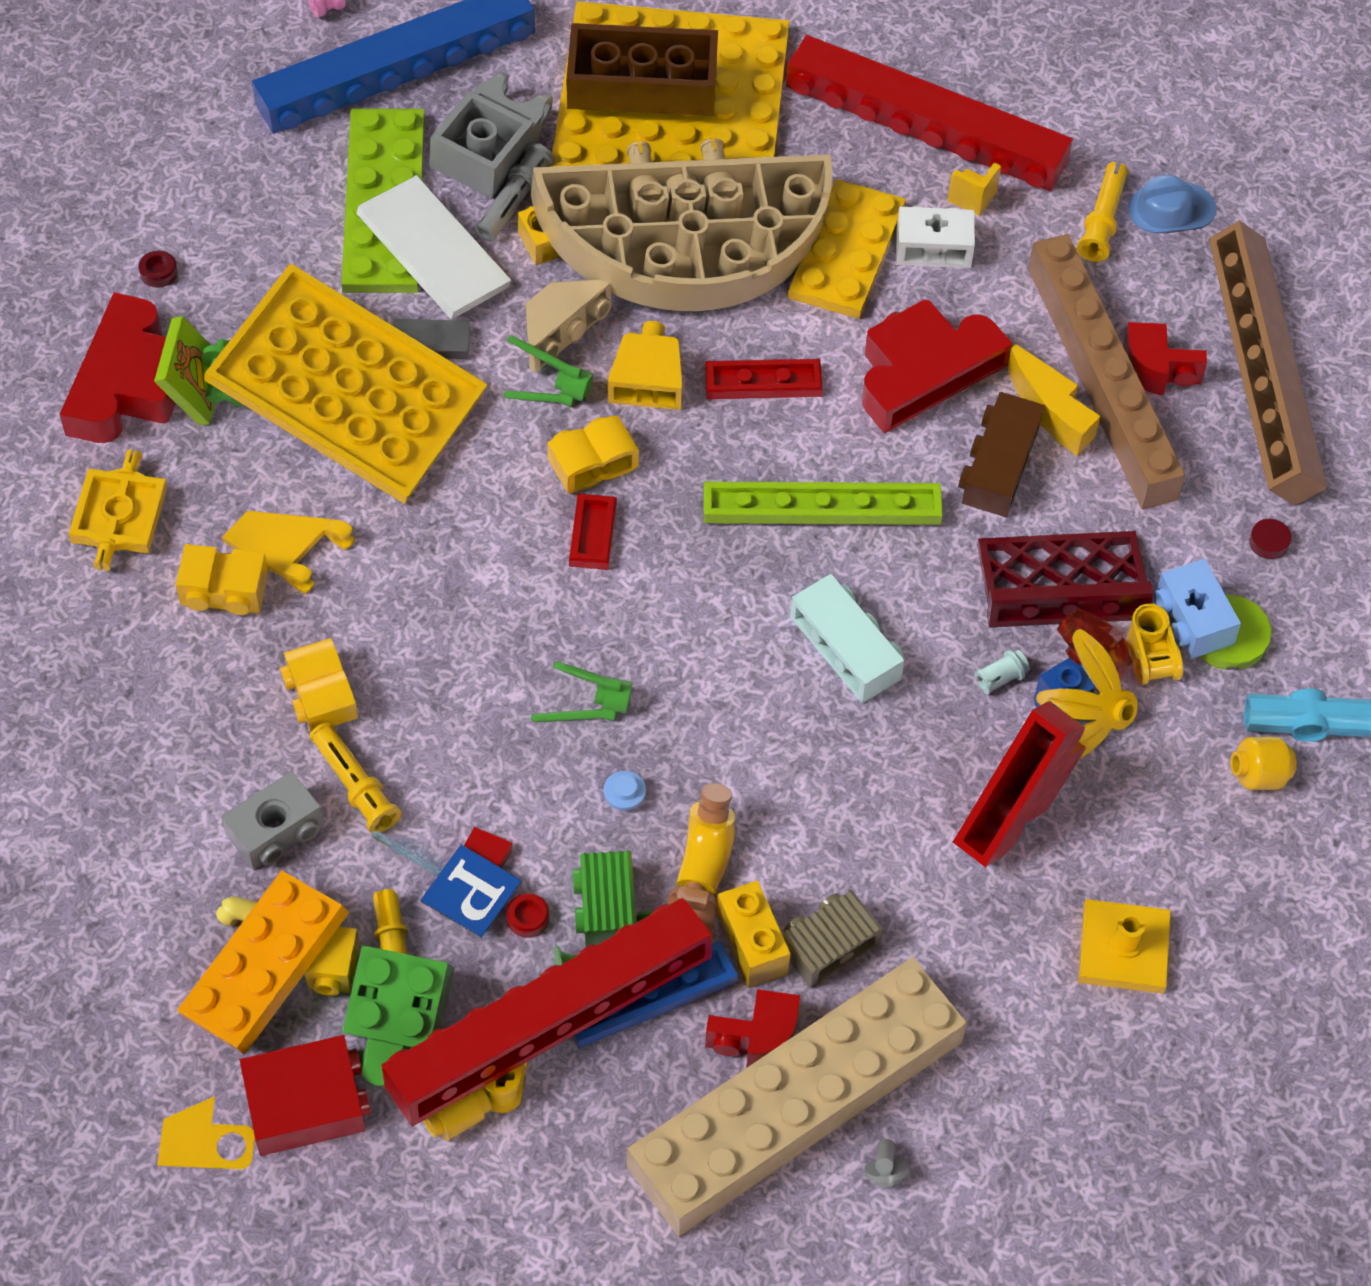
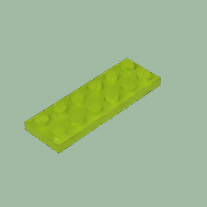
(382, 153)

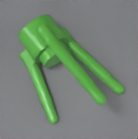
(572, 381)
(611, 694)

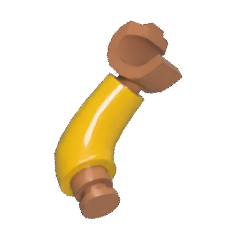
(706, 851)

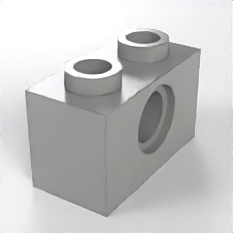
(282, 801)

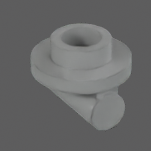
(886, 1169)

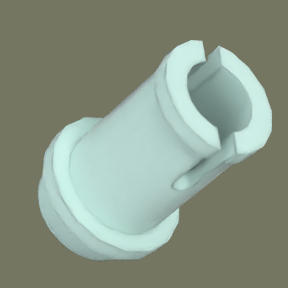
(1004, 670)

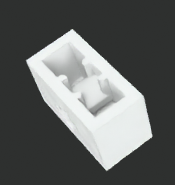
(935, 237)

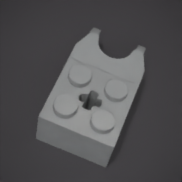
(487, 135)

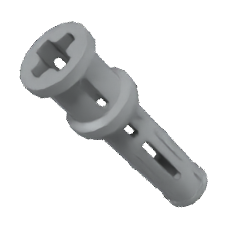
(515, 190)

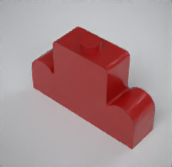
(926, 361)
(118, 373)
(1022, 783)

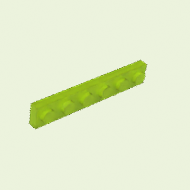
(822, 503)

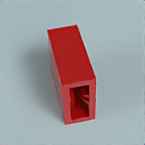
(304, 1094)

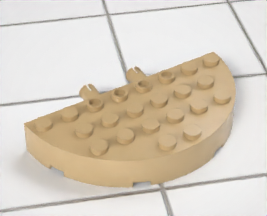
(685, 229)

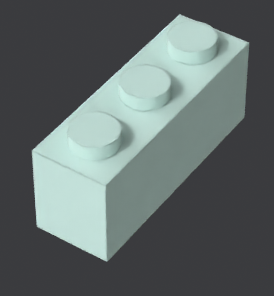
(847, 637)

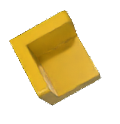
(973, 190)

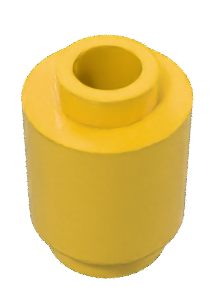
(459, 1116)

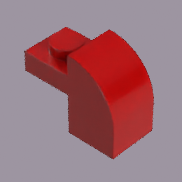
(1156, 364)
(771, 1026)

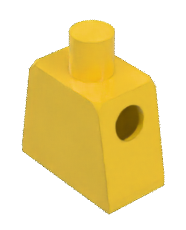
(647, 370)

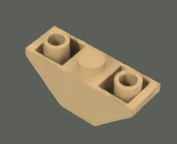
(563, 315)

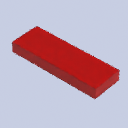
(763, 378)

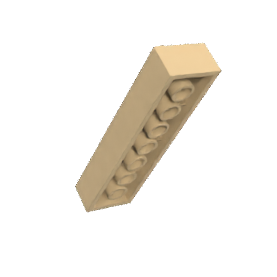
(795, 1096)

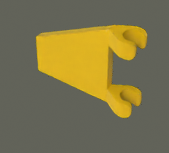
(287, 541)

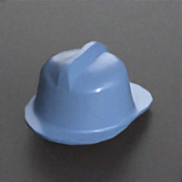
(1171, 205)

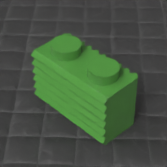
(606, 894)

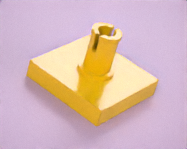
(1124, 946)

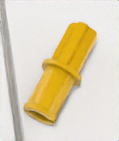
(390, 929)

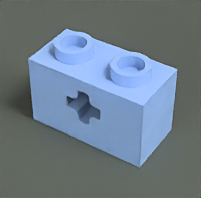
(1197, 609)

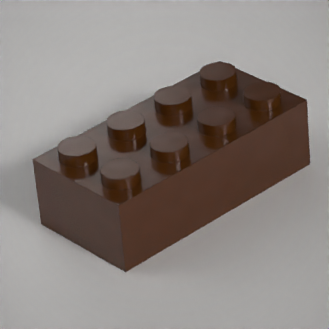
(642, 69)

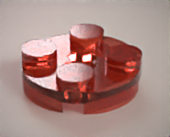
(1120, 651)

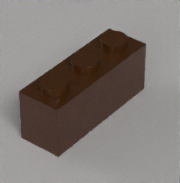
(1001, 453)

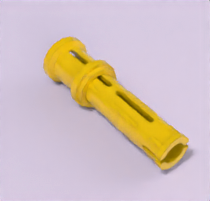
(1101, 223)
(362, 789)

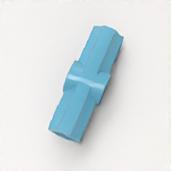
(1308, 715)

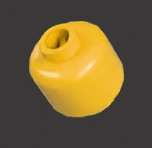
(1263, 763)

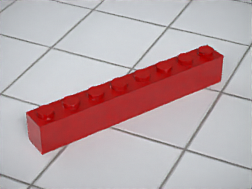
(928, 112)
(546, 1011)

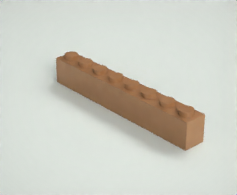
(1267, 364)
(1106, 372)

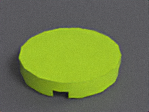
(1251, 640)

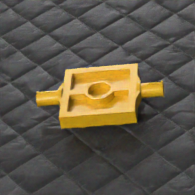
(118, 510)

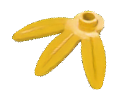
(1110, 709)

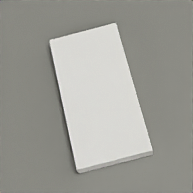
(433, 247)

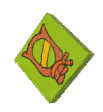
(183, 372)

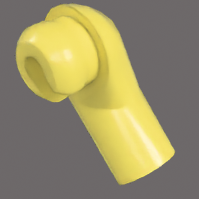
(234, 909)

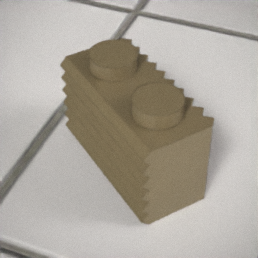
(831, 937)

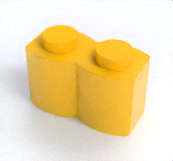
(592, 454)
(319, 685)

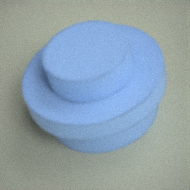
(624, 790)

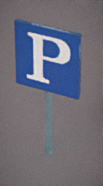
(466, 889)

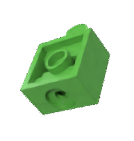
(393, 1003)

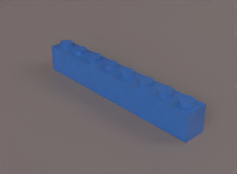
(389, 59)

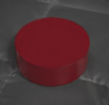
(158, 269)
(1270, 538)

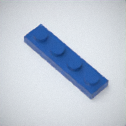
(694, 984)

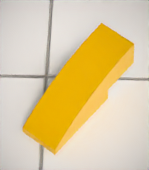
(1063, 415)

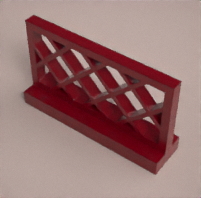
(1050, 604)

